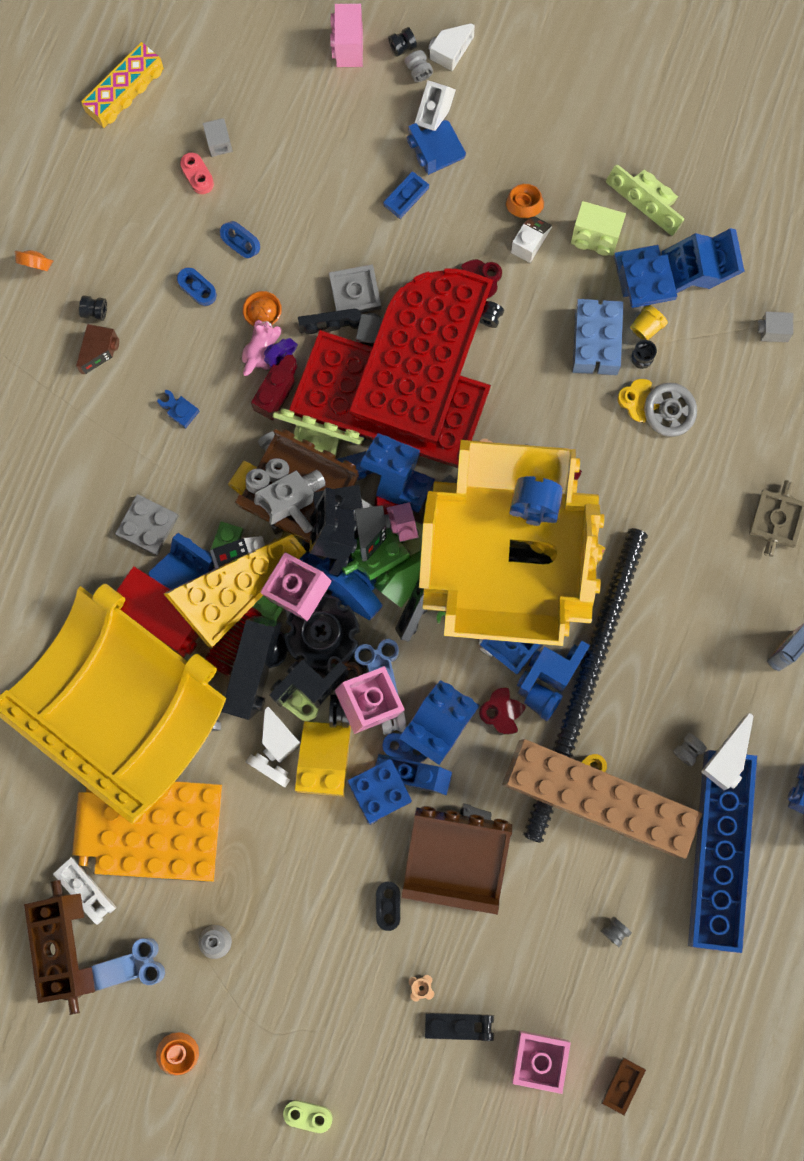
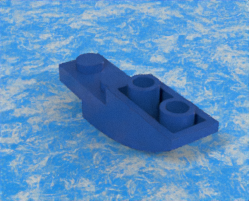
(347, 588)

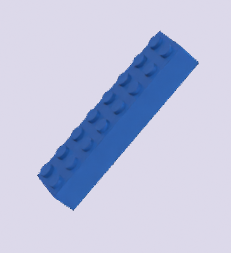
(722, 861)

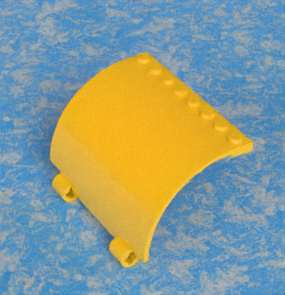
(115, 705)

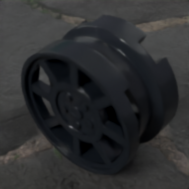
(340, 717)

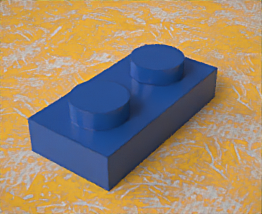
(406, 195)

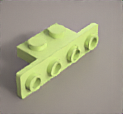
(648, 196)
(322, 436)

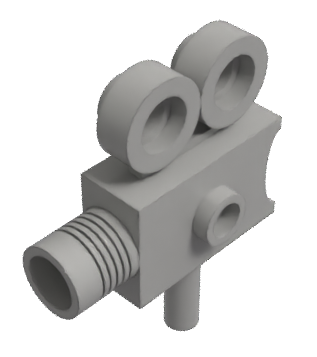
(286, 493)

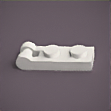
(77, 881)

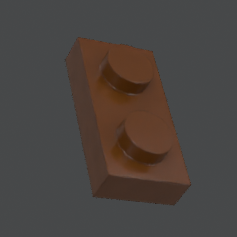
(623, 1086)

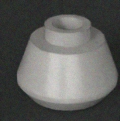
(220, 936)

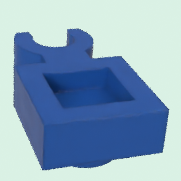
(180, 411)

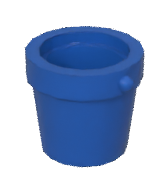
(543, 701)

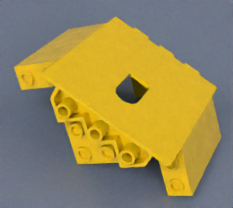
(469, 545)

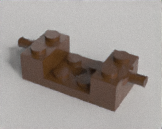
(57, 974)

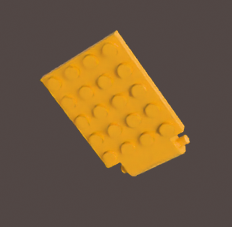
(167, 842)

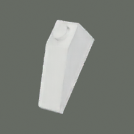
(730, 758)

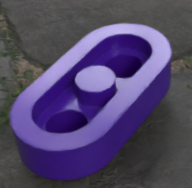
(276, 352)

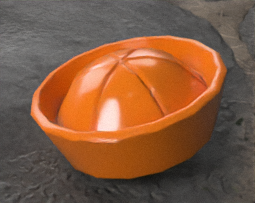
(525, 201)
(33, 259)
(262, 307)
(177, 1053)

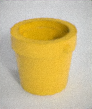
(648, 322)

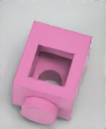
(402, 521)

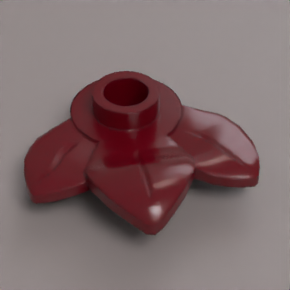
(481, 268)
(505, 711)

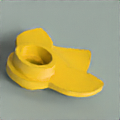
(638, 391)

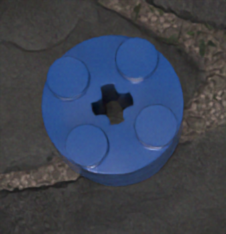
(536, 500)

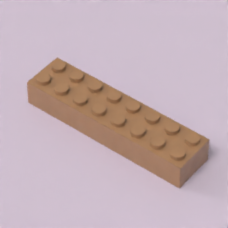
(602, 799)

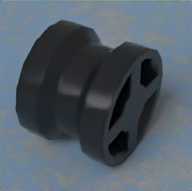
(491, 314)

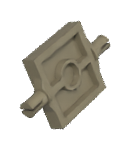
(778, 518)

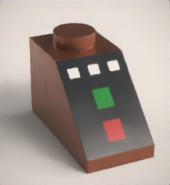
(96, 347)

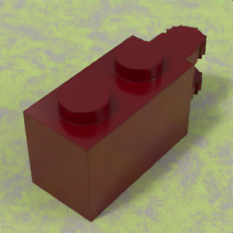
(275, 388)

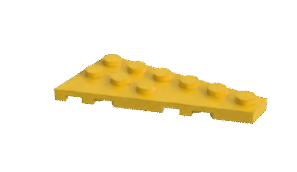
(225, 594)

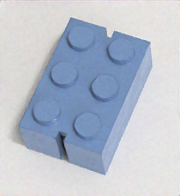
(598, 336)

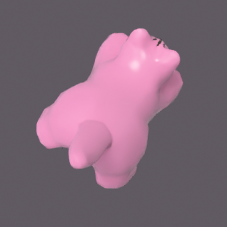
(253, 352)

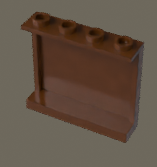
(304, 459)
(457, 860)

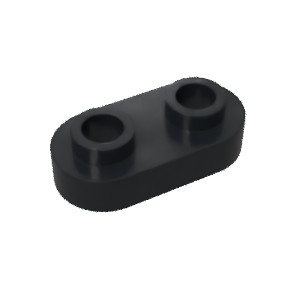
(388, 906)

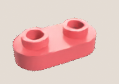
(195, 172)

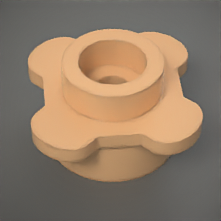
(426, 993)

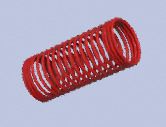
(222, 667)

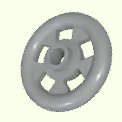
(689, 411)

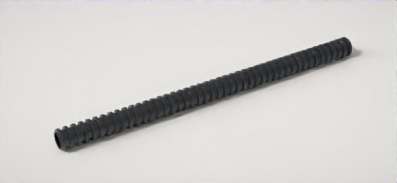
(591, 667)

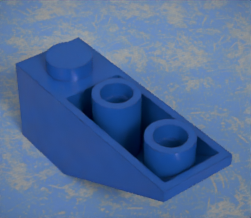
(420, 775)

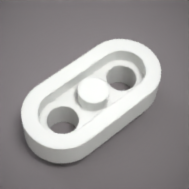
(260, 763)

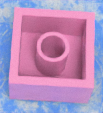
(347, 35)
(296, 586)
(369, 700)
(540, 1062)

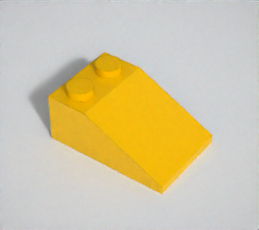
(323, 759)

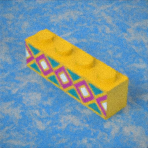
(122, 85)

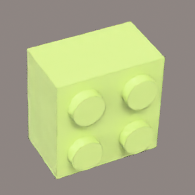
(597, 228)

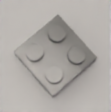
(355, 289)
(147, 524)

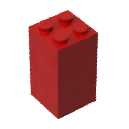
(155, 613)

